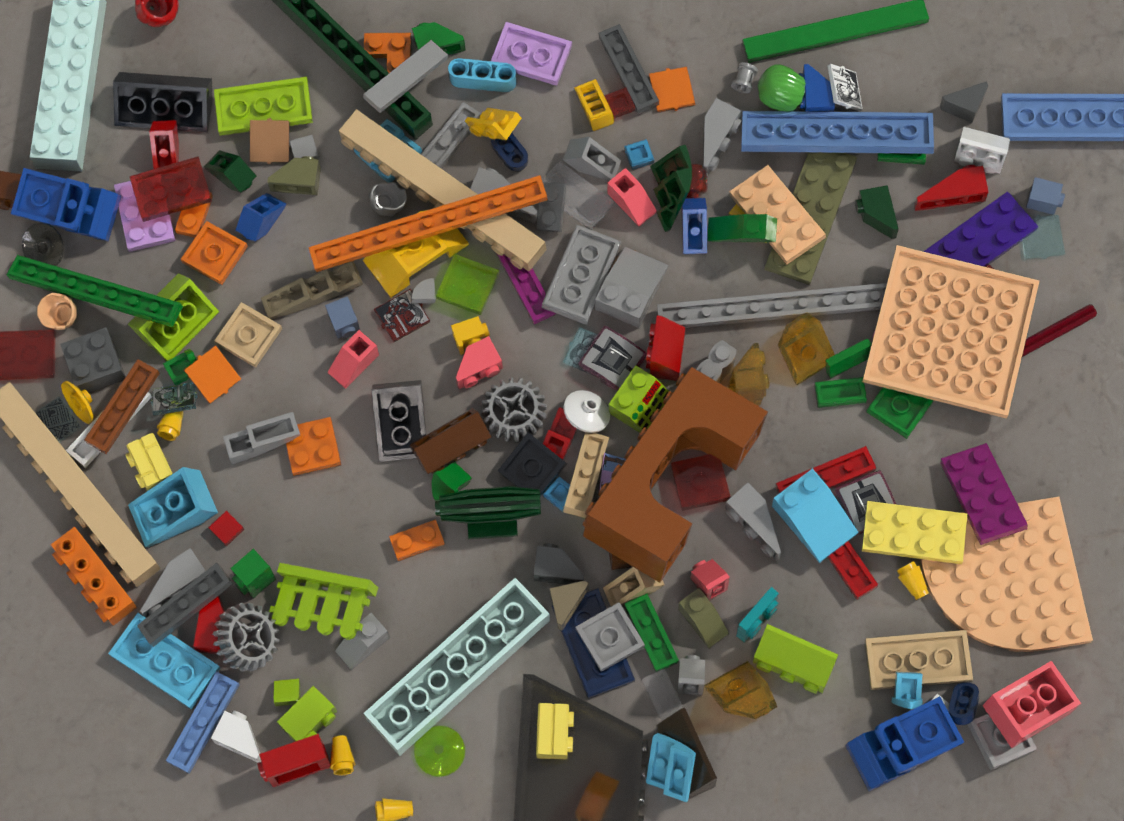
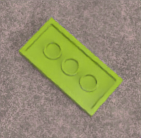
(275, 100)

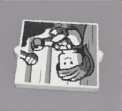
(844, 87)

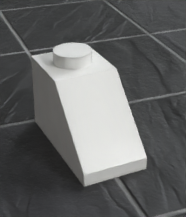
(236, 735)

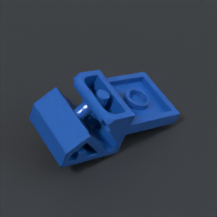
(66, 204)
(904, 743)

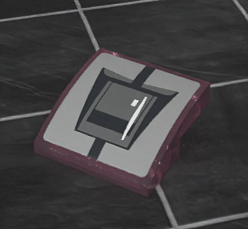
(612, 358)
(855, 494)

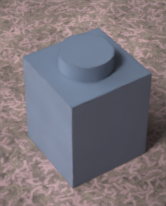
(1045, 196)
(342, 318)

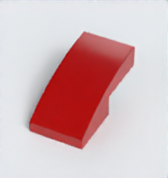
(560, 434)

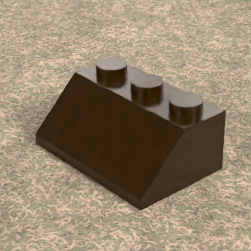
(681, 729)

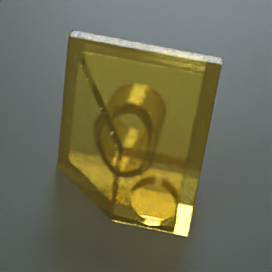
(804, 347)
(742, 692)

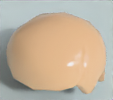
(56, 311)

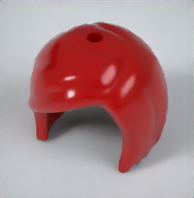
(162, 14)

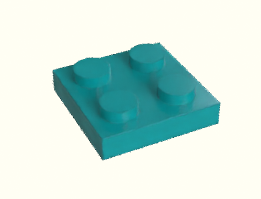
(764, 609)

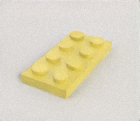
(914, 532)

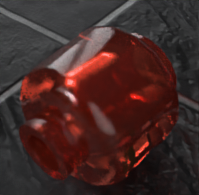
(699, 181)

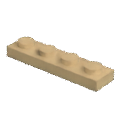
(586, 474)

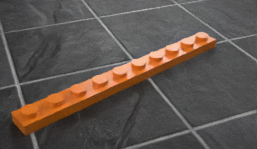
(428, 223)

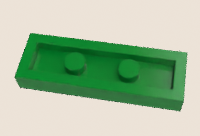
(651, 632)

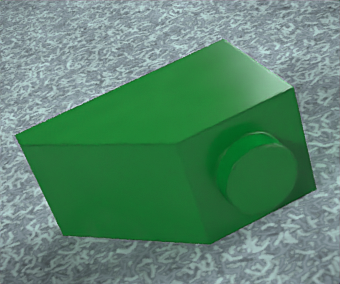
(445, 38)

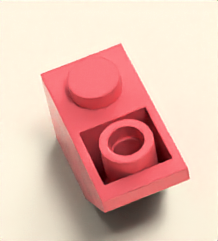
(631, 197)
(353, 359)
(478, 362)

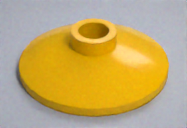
(78, 401)

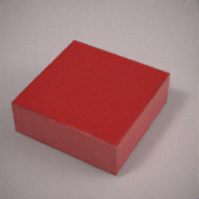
(226, 528)

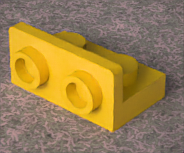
(494, 123)

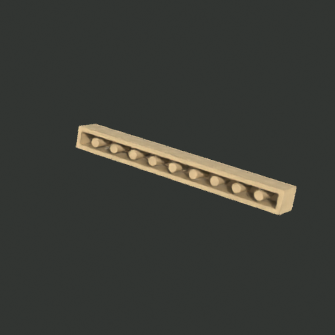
(437, 187)
(75, 487)

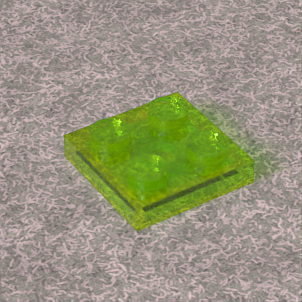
(467, 284)

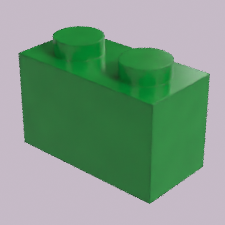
(252, 574)

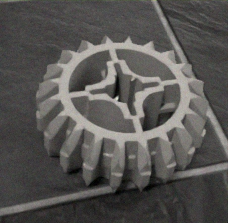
(505, 404)
(258, 635)

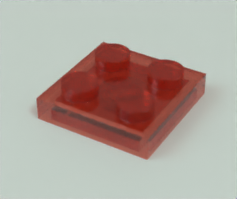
(700, 481)

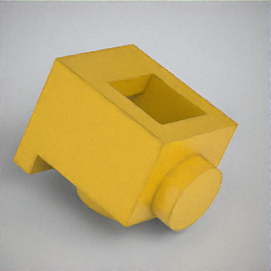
(469, 332)

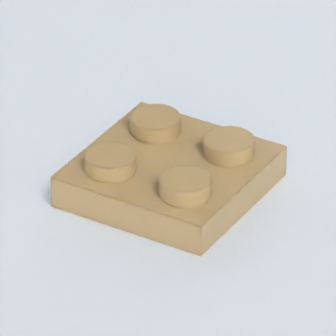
(248, 334)

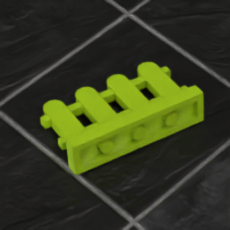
(334, 596)

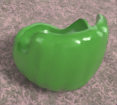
(781, 88)

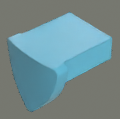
(908, 690)

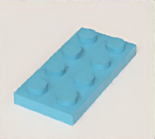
(168, 665)

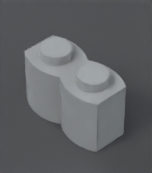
(720, 361)

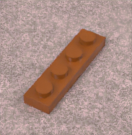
(122, 406)

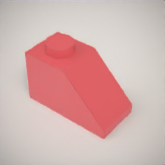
(710, 578)

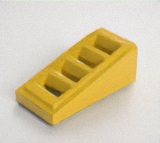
(598, 118)

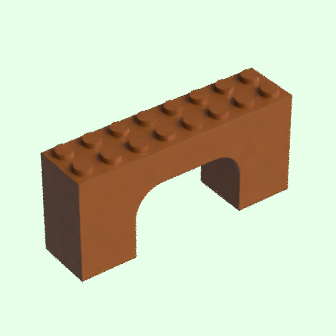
(695, 417)

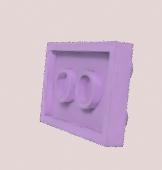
(532, 53)
(139, 233)

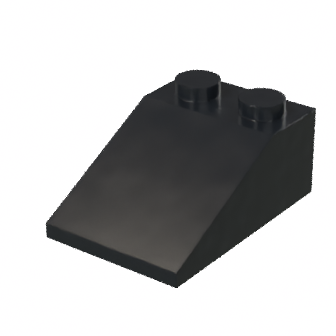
(398, 418)

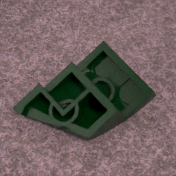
(674, 181)

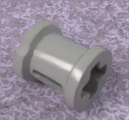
(744, 77)

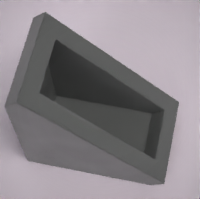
(964, 102)

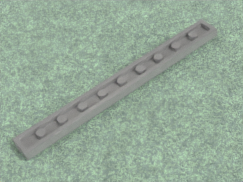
(774, 306)

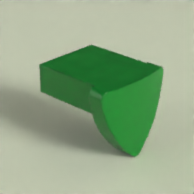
(176, 366)
(449, 480)

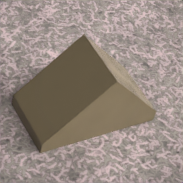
(566, 600)

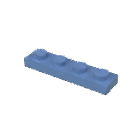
(202, 722)

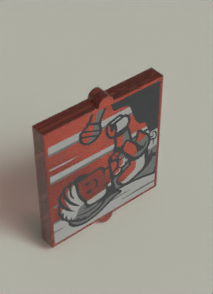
(401, 316)

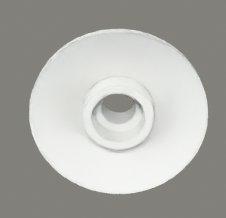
(586, 411)

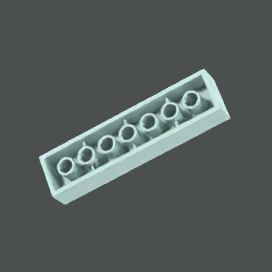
(67, 84)
(457, 666)

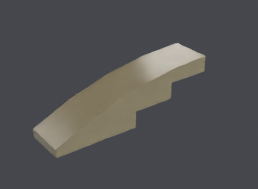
(311, 291)

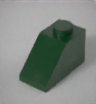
(231, 171)
(877, 210)

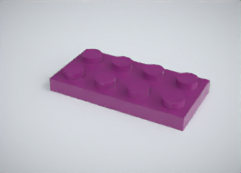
(983, 494)

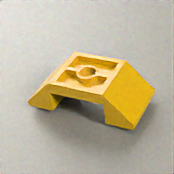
(396, 265)

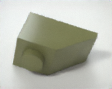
(297, 177)
(703, 618)

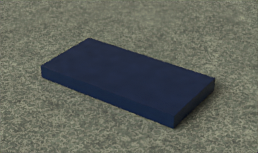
(591, 677)

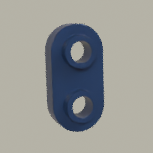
(510, 151)
(964, 703)

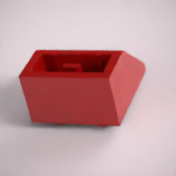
(666, 354)

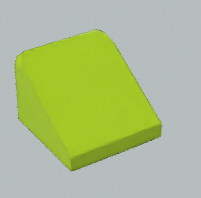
(286, 692)

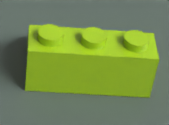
(194, 316)
(794, 659)

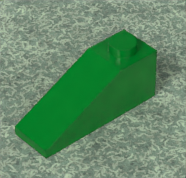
(742, 228)

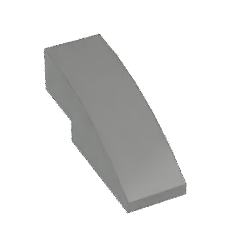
(261, 437)

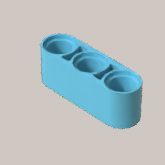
(473, 68)

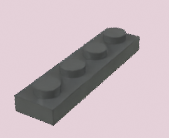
(628, 68)
(184, 604)

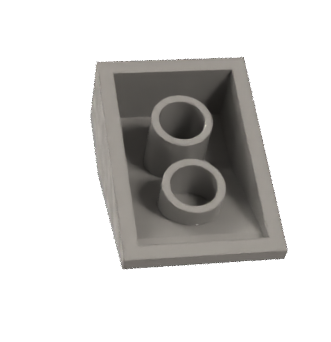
(630, 287)

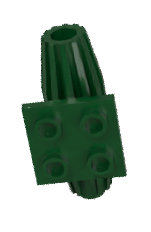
(489, 511)

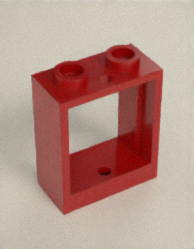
(293, 761)

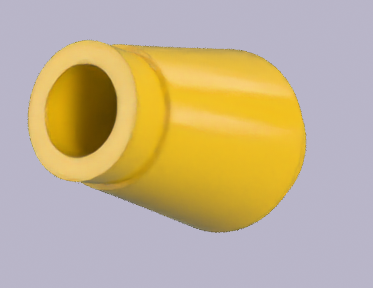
(170, 426)
(913, 580)
(341, 756)
(393, 809)

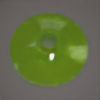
(445, 762)

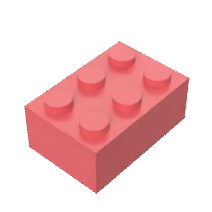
(1031, 704)

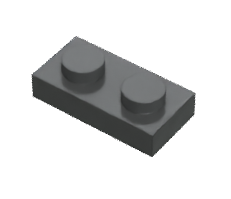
(551, 211)

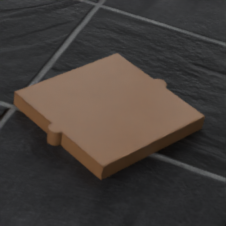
(269, 141)

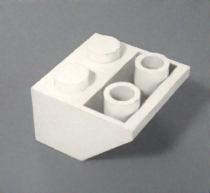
(982, 150)

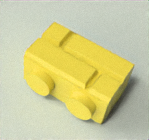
(149, 461)
(553, 731)

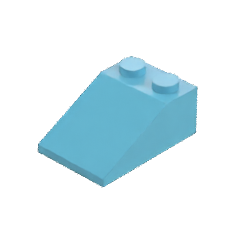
(173, 506)
(814, 515)

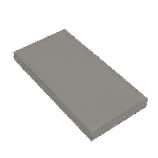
(581, 274)

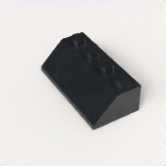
(154, 97)

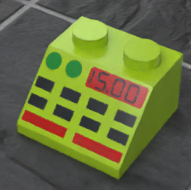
(638, 399)

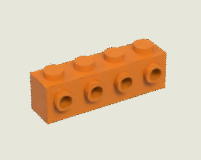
(94, 577)

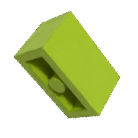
(308, 715)

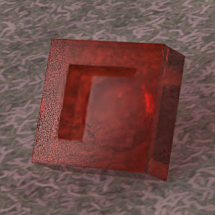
(620, 102)

